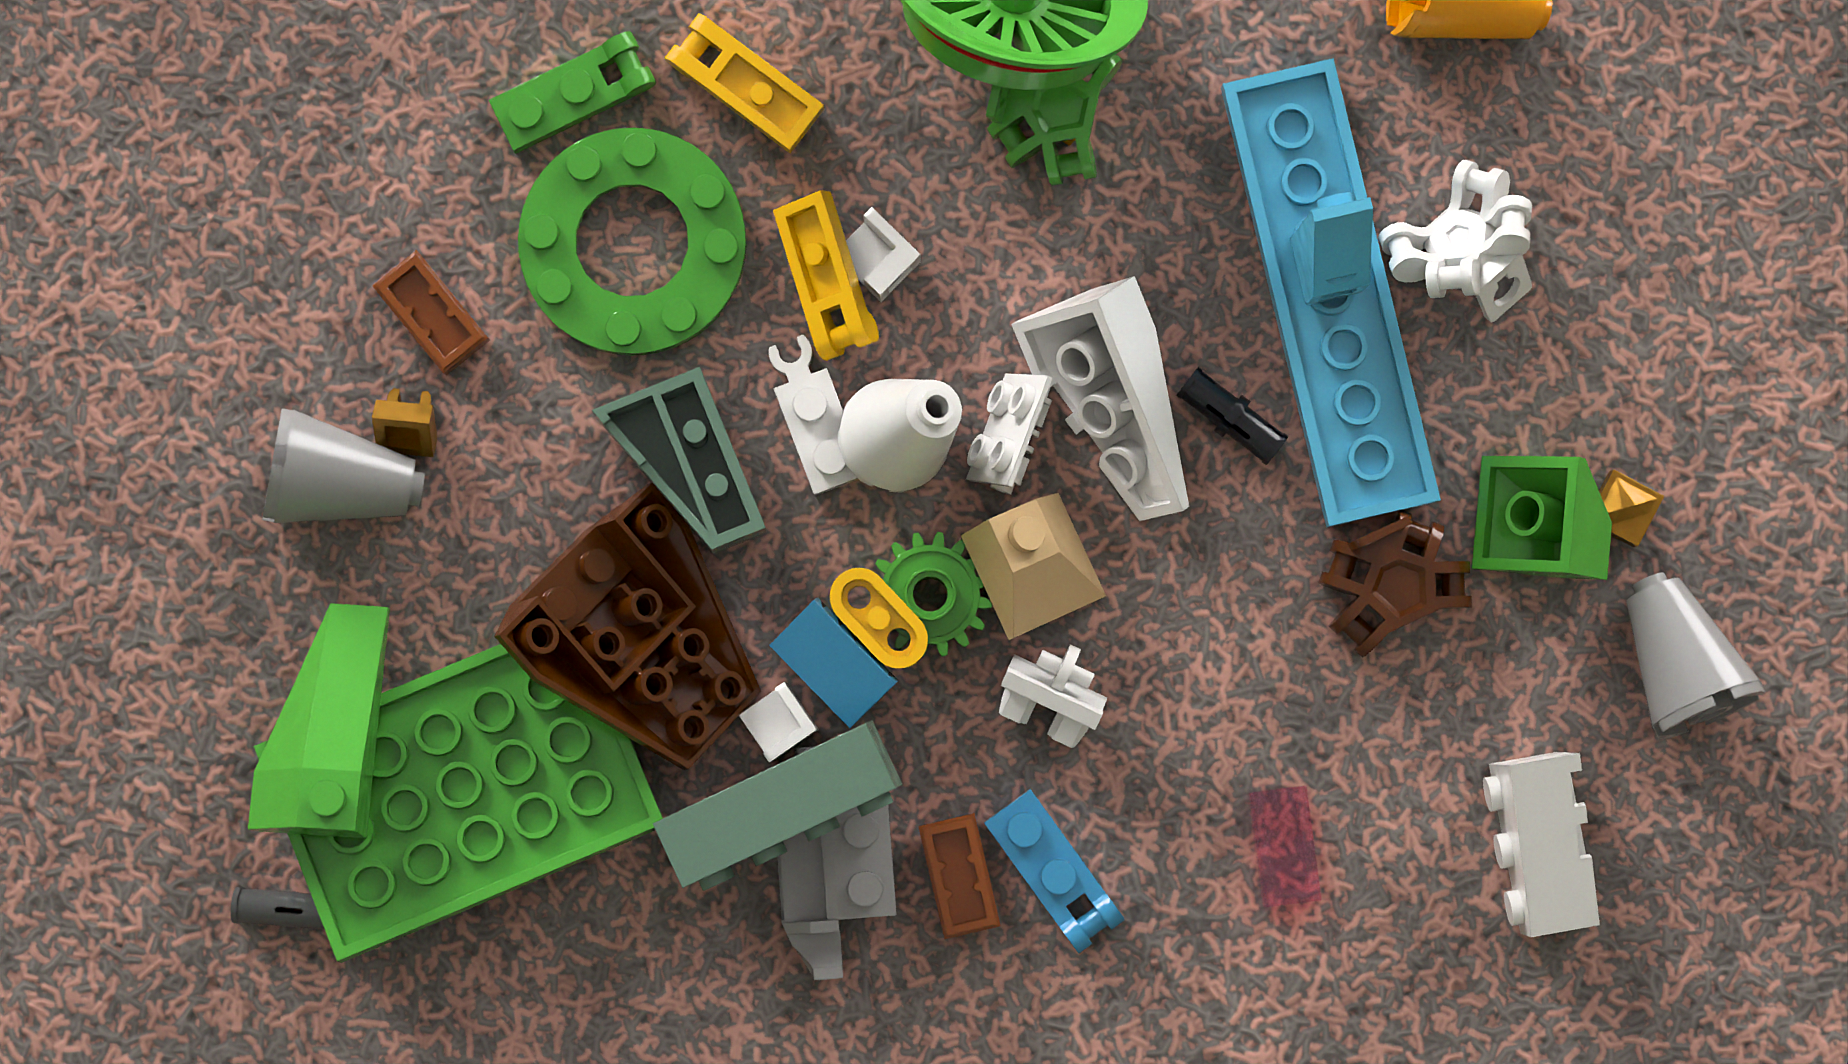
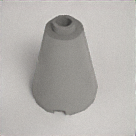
(335, 475)
(1685, 659)

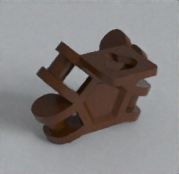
(1397, 581)

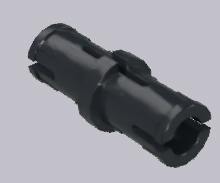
(1232, 416)

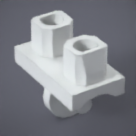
(1058, 686)

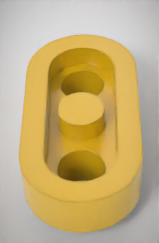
(878, 618)

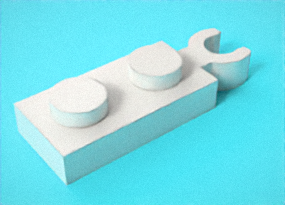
(812, 418)

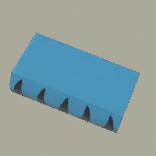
(833, 662)

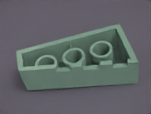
(777, 805)

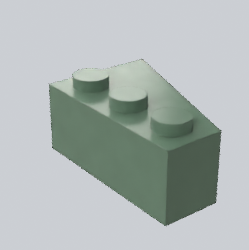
(687, 455)

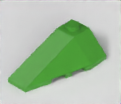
(324, 744)

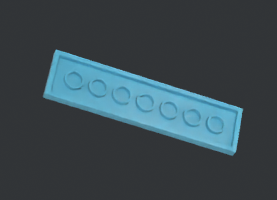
(1340, 351)

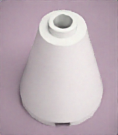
(899, 432)

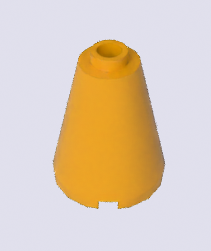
(1468, 18)

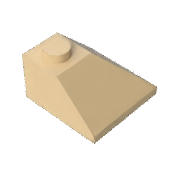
(1032, 565)

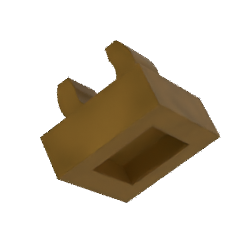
(405, 426)

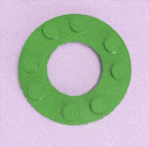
(635, 322)

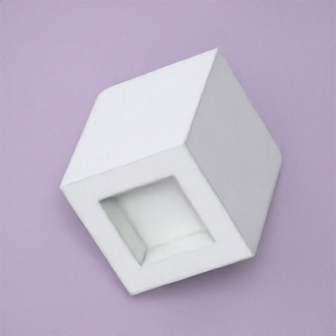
(881, 255)
(778, 722)

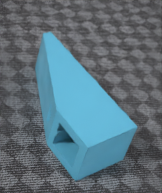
(1334, 248)

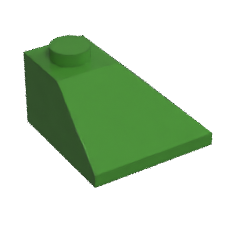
(1541, 518)

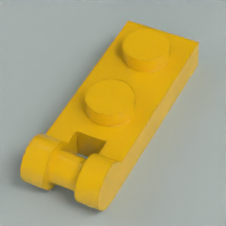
(746, 84)
(824, 274)

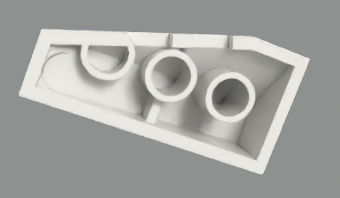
(1114, 382)

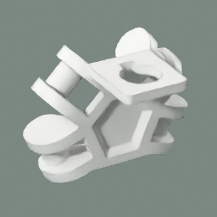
(1466, 245)

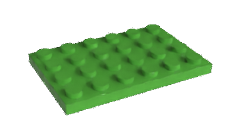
(472, 798)

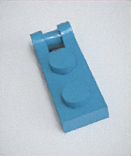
(1052, 868)

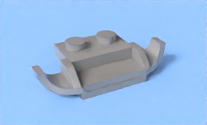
(835, 880)

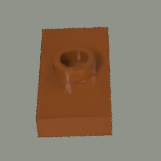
(431, 312)
(959, 876)

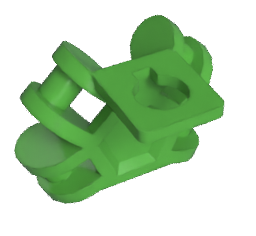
(1053, 117)

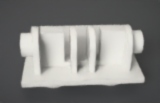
(1014, 410)

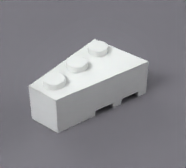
(1542, 843)

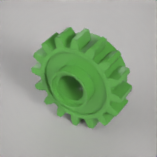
(957, 577)

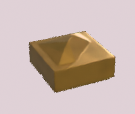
(1629, 506)

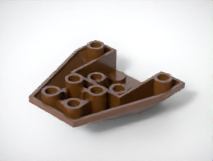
(635, 632)

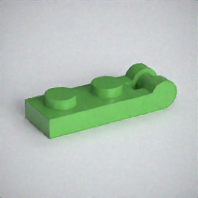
(571, 93)

